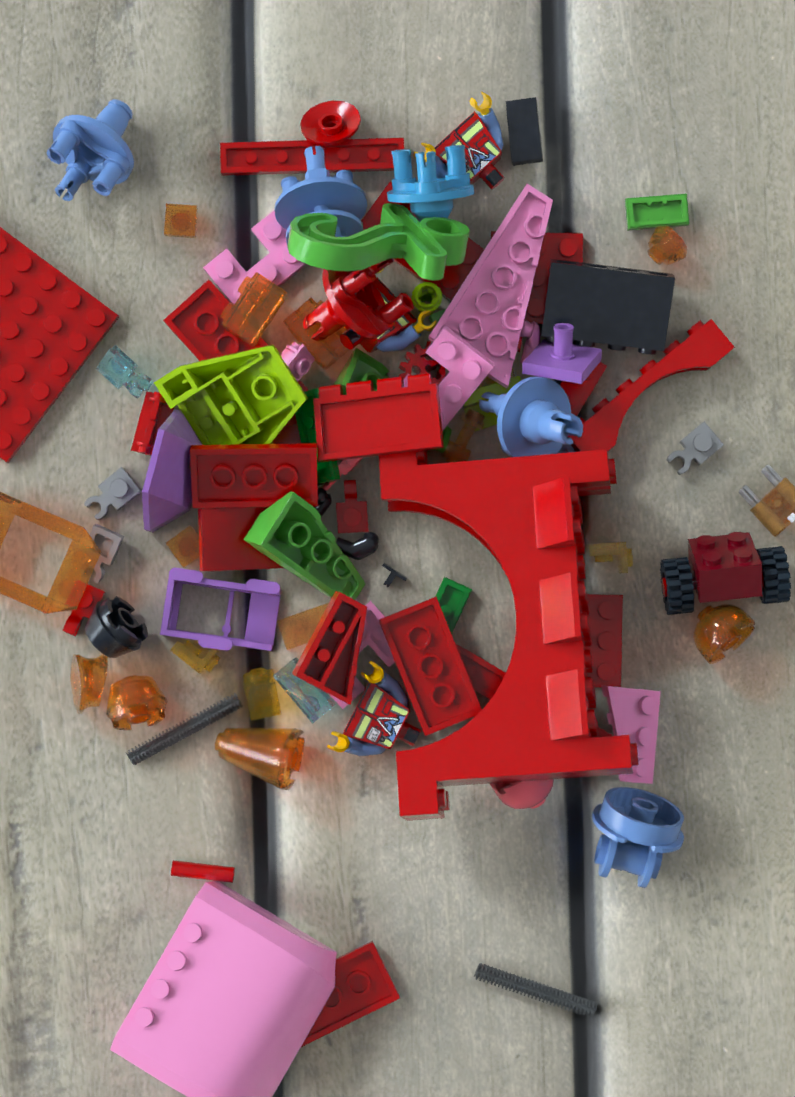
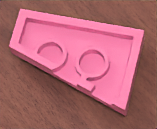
(635, 714)

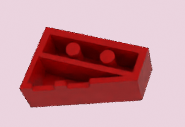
(334, 648)

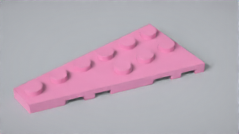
(497, 291)

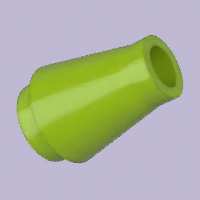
(426, 292)

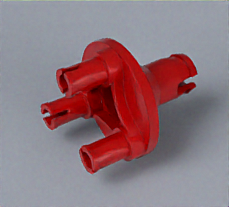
(356, 304)

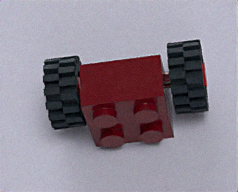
(724, 570)

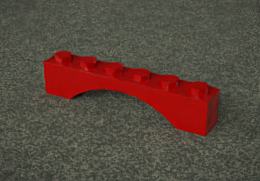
(697, 353)

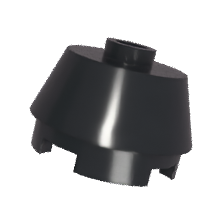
(114, 628)

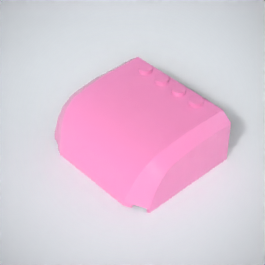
(227, 1000)

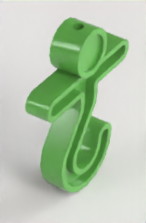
(423, 244)

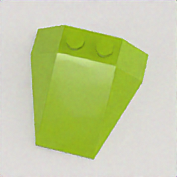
(235, 396)

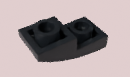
(524, 131)

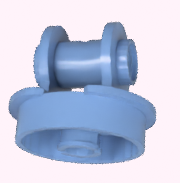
(636, 832)

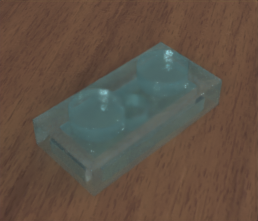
(307, 697)

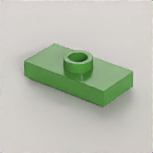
(656, 211)

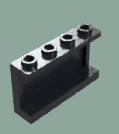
(609, 305)

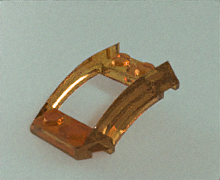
(74, 570)

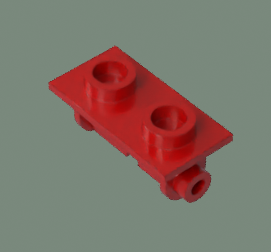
(152, 416)

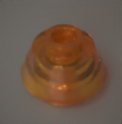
(666, 246)

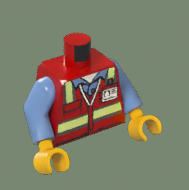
(482, 144)
(394, 339)
(377, 718)

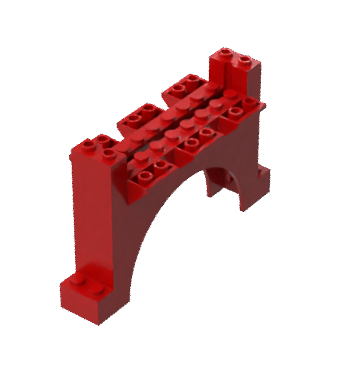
(543, 709)

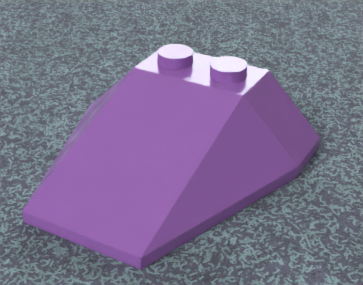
(168, 478)

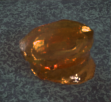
(87, 680)

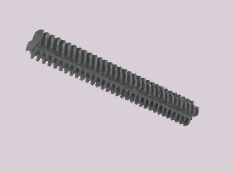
(184, 730)
(534, 989)

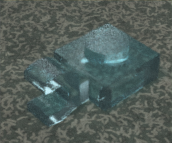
(121, 372)

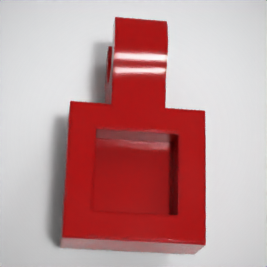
(351, 514)
(85, 608)

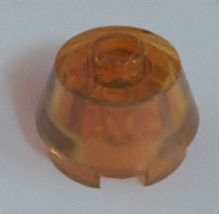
(135, 702)

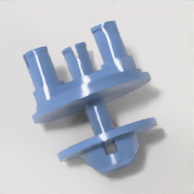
(322, 195)

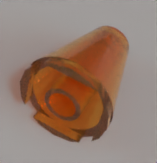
(263, 752)

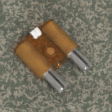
(777, 507)

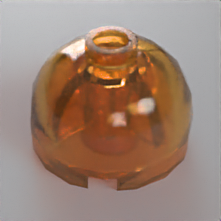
(720, 630)

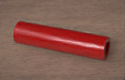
(202, 871)

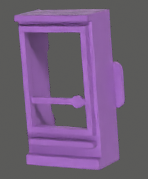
(261, 614)

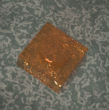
(180, 220)
(185, 546)

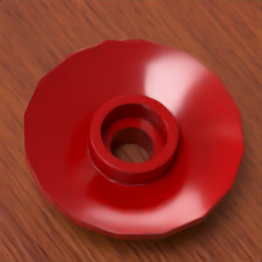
(330, 122)

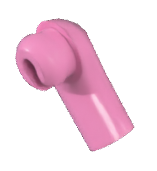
(532, 332)

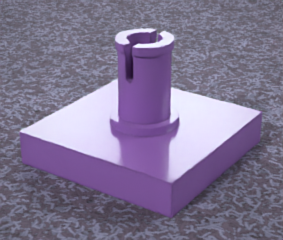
(562, 358)

